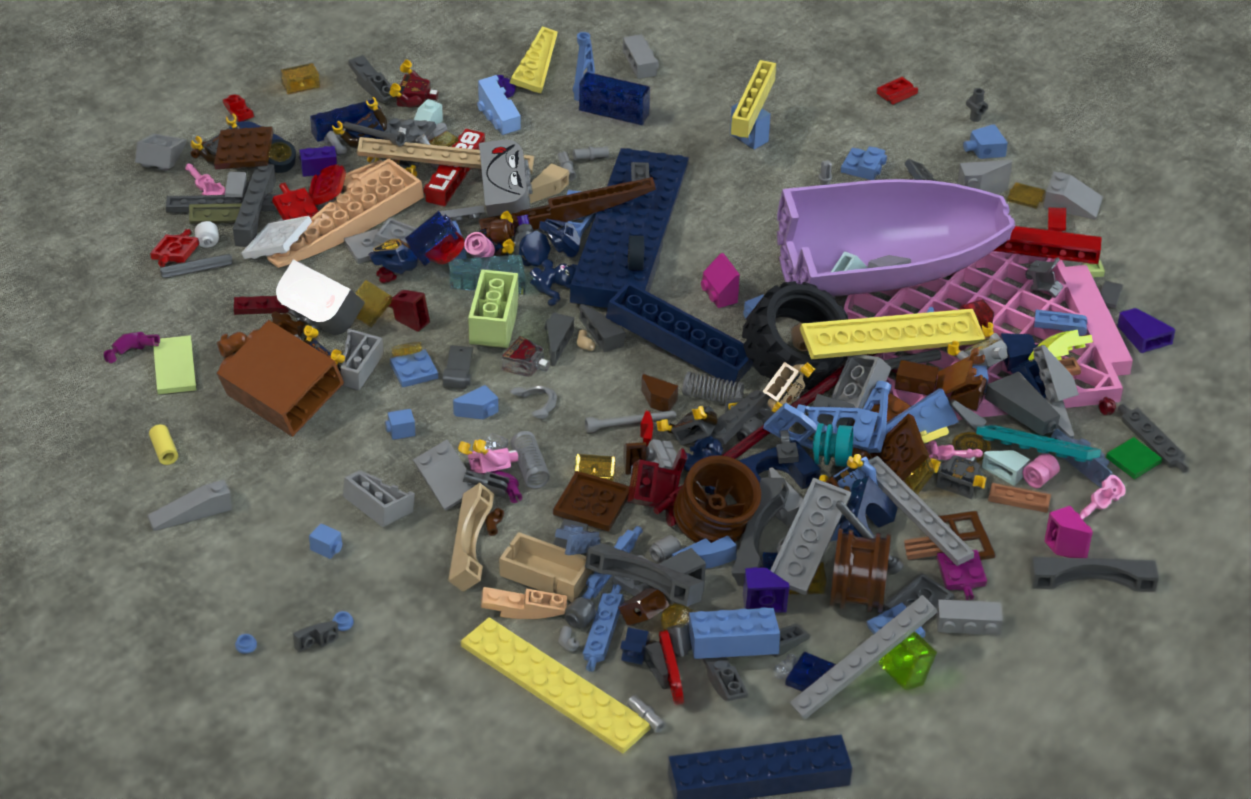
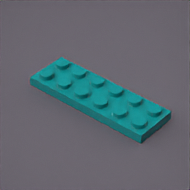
(1042, 443)

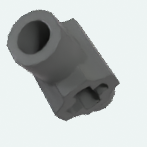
(977, 104)

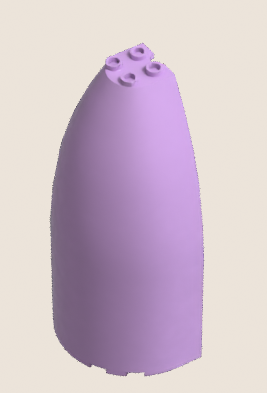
(924, 220)

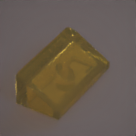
(596, 465)

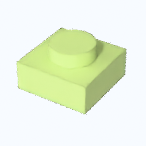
(1095, 269)

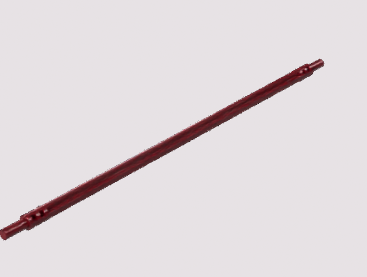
(760, 433)

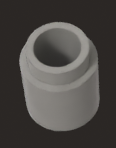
(664, 548)

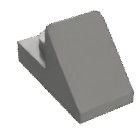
(236, 184)

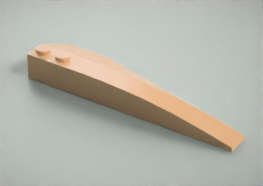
(364, 204)

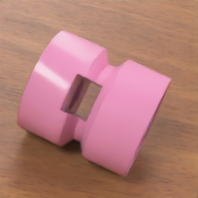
(479, 245)
(1041, 470)

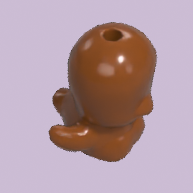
(232, 344)

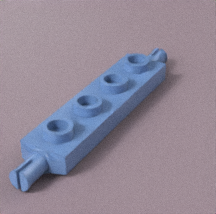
(597, 580)
(603, 627)

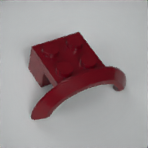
(652, 483)

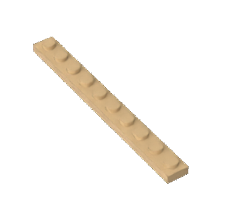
(424, 153)

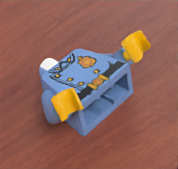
(856, 469)

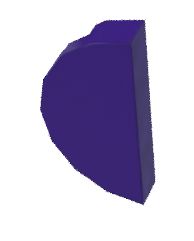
(505, 82)

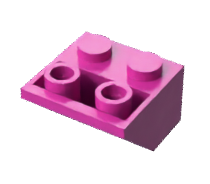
(1068, 533)

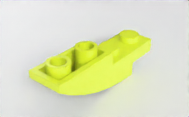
(1064, 341)

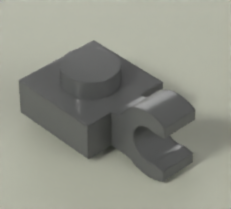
(786, 451)

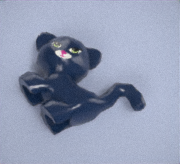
(544, 279)

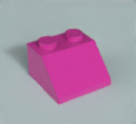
(721, 282)

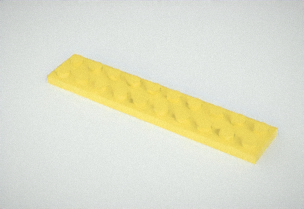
(891, 333)
(556, 685)

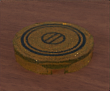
(971, 441)

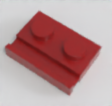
(897, 90)

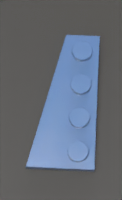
(930, 413)

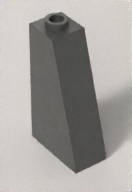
(1023, 402)

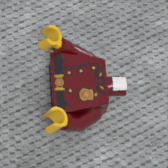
(413, 89)

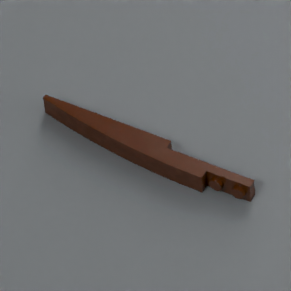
(580, 204)

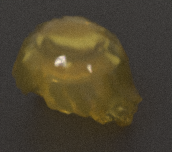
(675, 615)

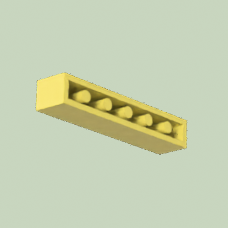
(753, 99)

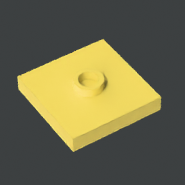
(927, 437)

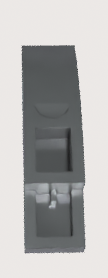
(370, 80)
(725, 679)

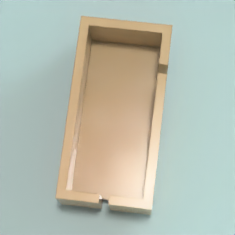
(544, 567)

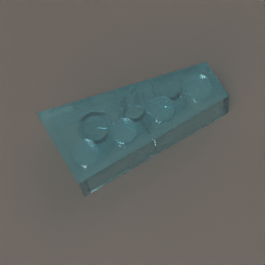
(466, 272)

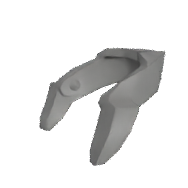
(543, 412)

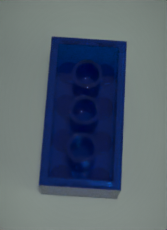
(614, 98)

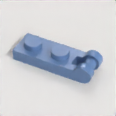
(1060, 321)

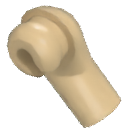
(585, 342)

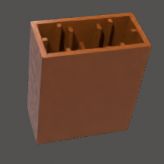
(280, 377)

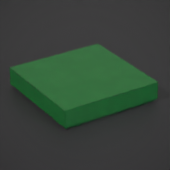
(1134, 458)

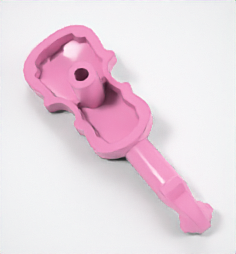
(205, 182)
(946, 452)
(1111, 489)

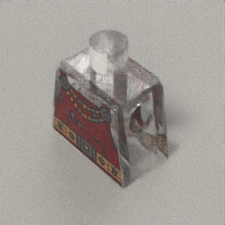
(524, 358)

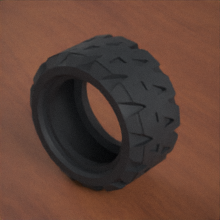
(798, 302)

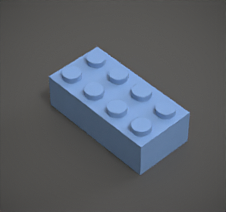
(734, 633)

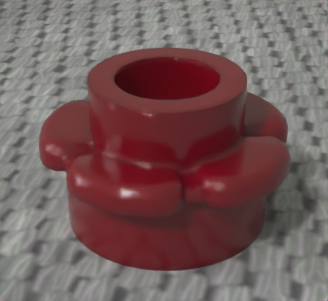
(1107, 406)

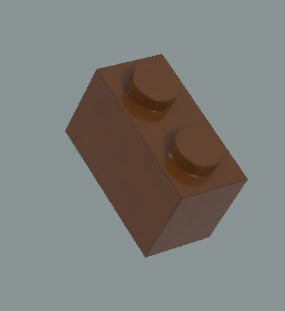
(916, 378)

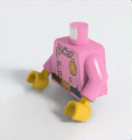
(488, 460)

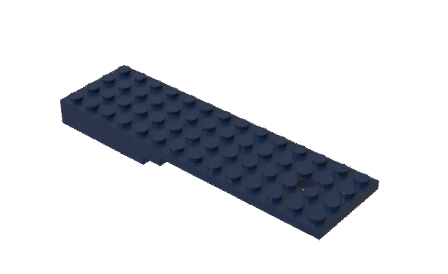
(604, 259)

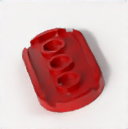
(327, 184)
(446, 249)
(672, 668)

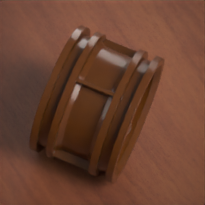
(709, 516)
(860, 570)

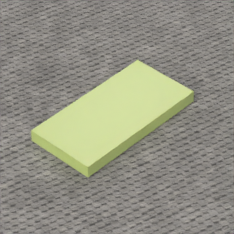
(174, 365)

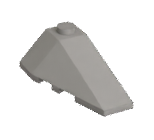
(197, 504)

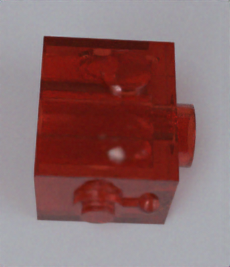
(982, 311)

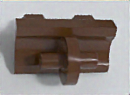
(285, 322)

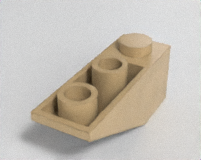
(549, 182)

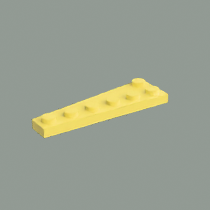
(535, 64)

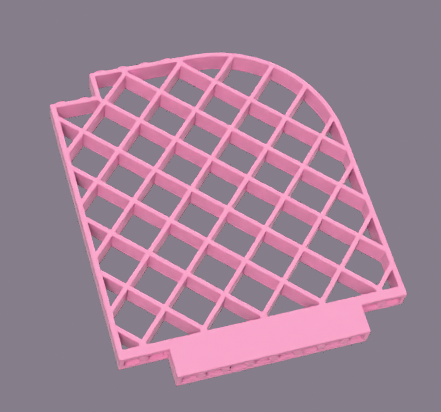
(1078, 292)

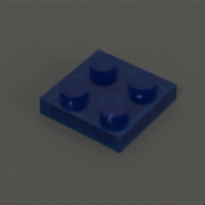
(807, 671)

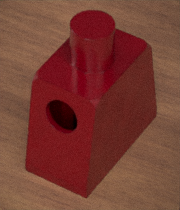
(410, 309)

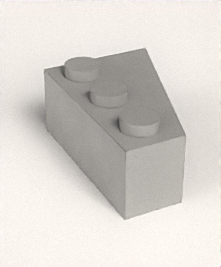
(361, 357)
(376, 499)

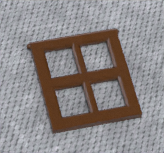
(979, 532)

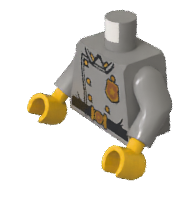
(992, 347)

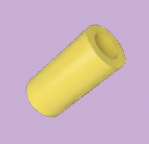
(163, 444)

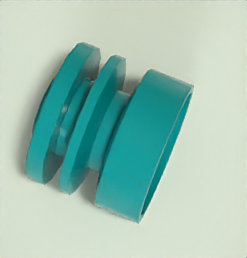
(833, 444)

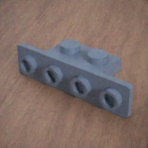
(1094, 470)
(577, 539)

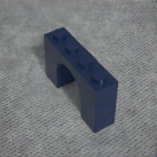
(801, 471)
(870, 501)

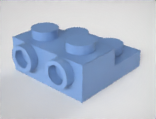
(864, 163)

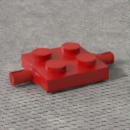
(294, 203)
(175, 248)

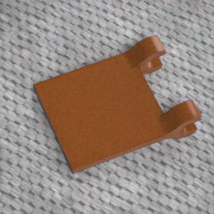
(960, 373)

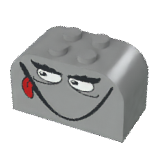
(505, 177)

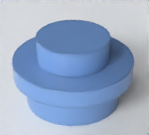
(344, 620)
(245, 643)

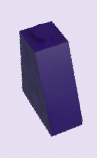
(1144, 330)

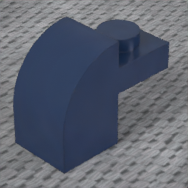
(634, 645)

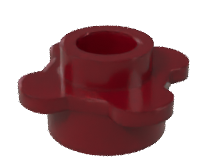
(386, 275)

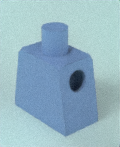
(987, 142)

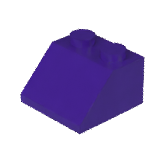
(316, 159)
(765, 589)

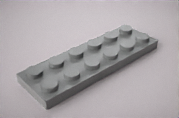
(809, 535)

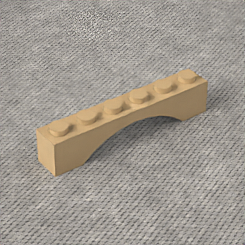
(475, 506)

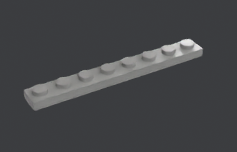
(921, 513)
(863, 657)

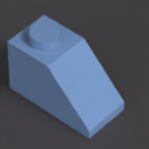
(476, 404)

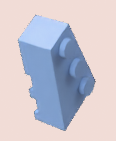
(496, 107)

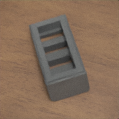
(971, 418)
(789, 640)
(655, 661)

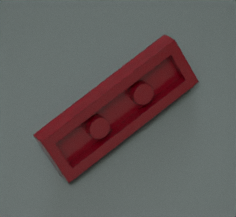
(258, 305)

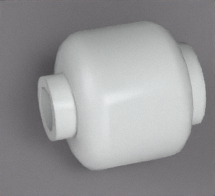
(207, 234)

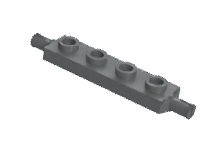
(1153, 437)

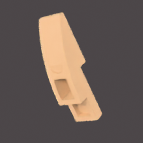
(531, 605)

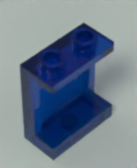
(429, 235)

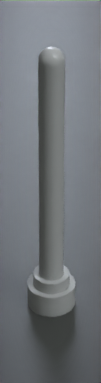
(592, 424)

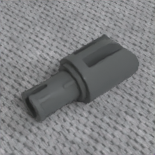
(492, 481)

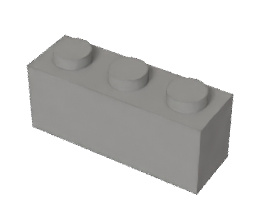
(640, 56)
(969, 617)

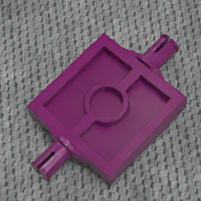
(964, 576)

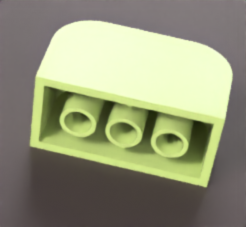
(493, 309)

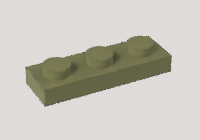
(213, 212)

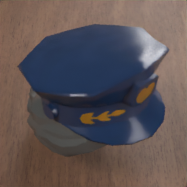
(531, 245)

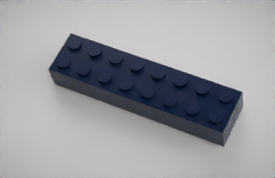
(679, 333)
(761, 769)

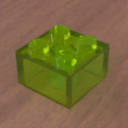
(909, 661)

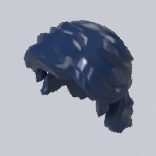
(703, 448)

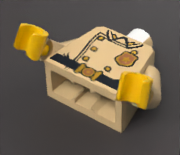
(787, 384)

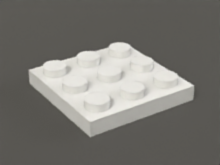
(276, 237)

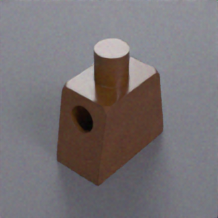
(649, 602)

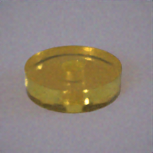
(406, 349)

